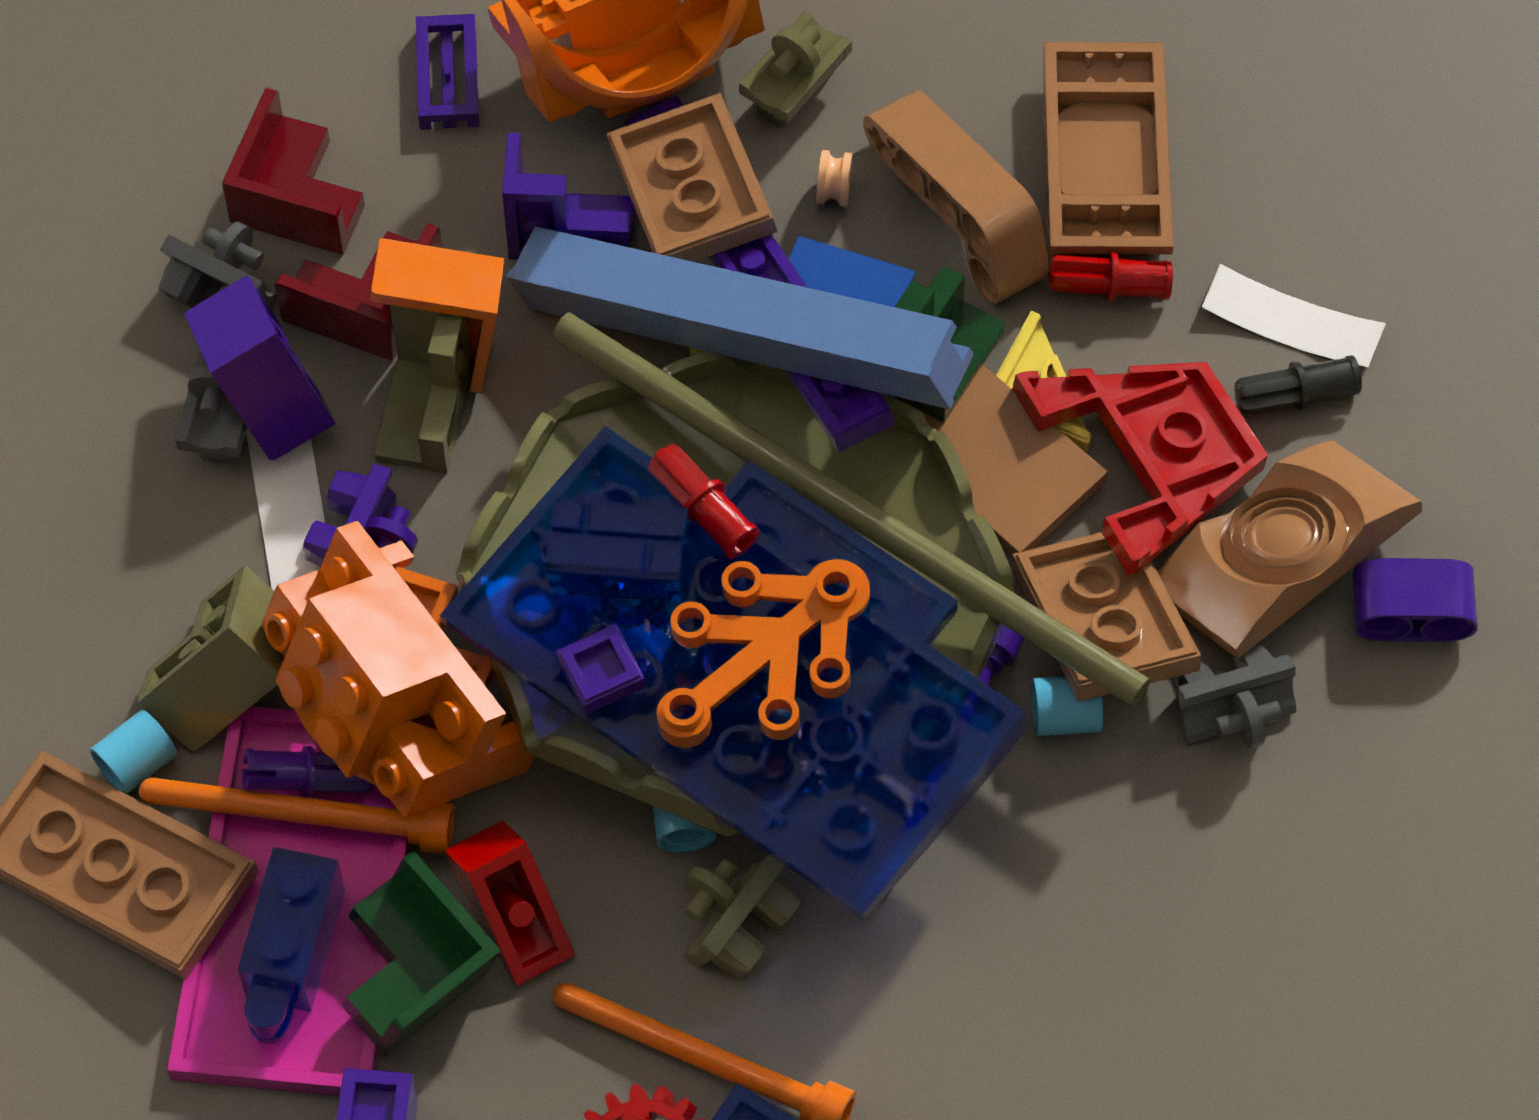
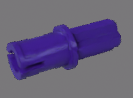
(297, 771)

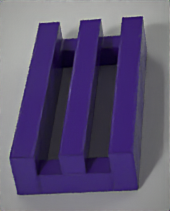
(449, 111)

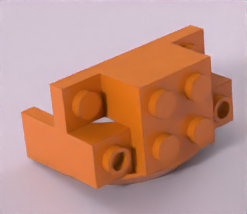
(371, 660)

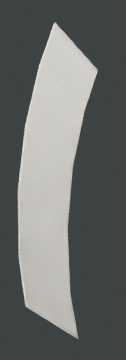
(1291, 319)

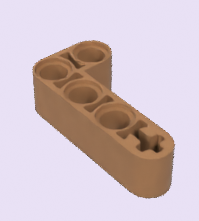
(965, 191)

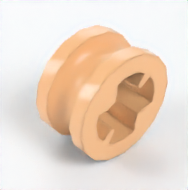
(834, 178)

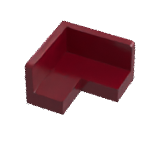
(274, 184)
(341, 304)

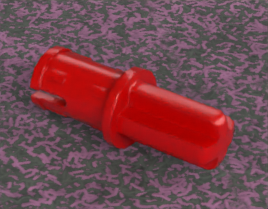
(1111, 276)
(704, 500)

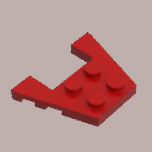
(1173, 431)

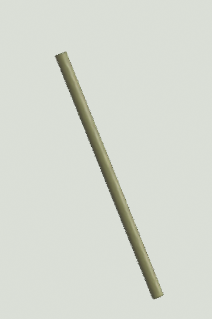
(853, 510)

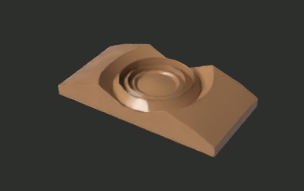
(1107, 148)
(1283, 544)

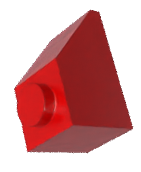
(510, 901)

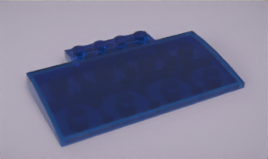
(865, 771)

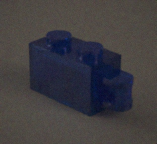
(289, 940)

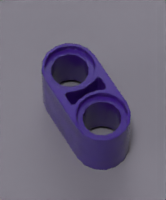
(1414, 600)

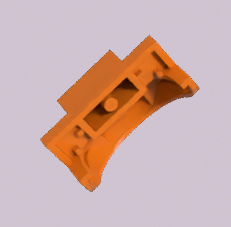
(618, 50)

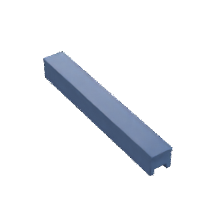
(742, 316)

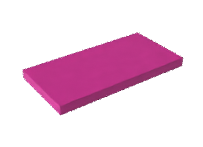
(211, 1026)

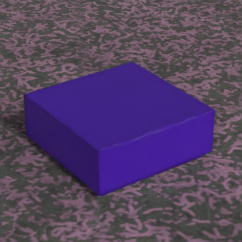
(600, 669)

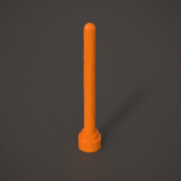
(429, 829)
(812, 1102)

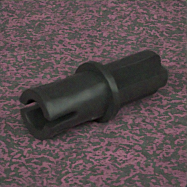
(1298, 385)

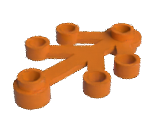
(768, 642)

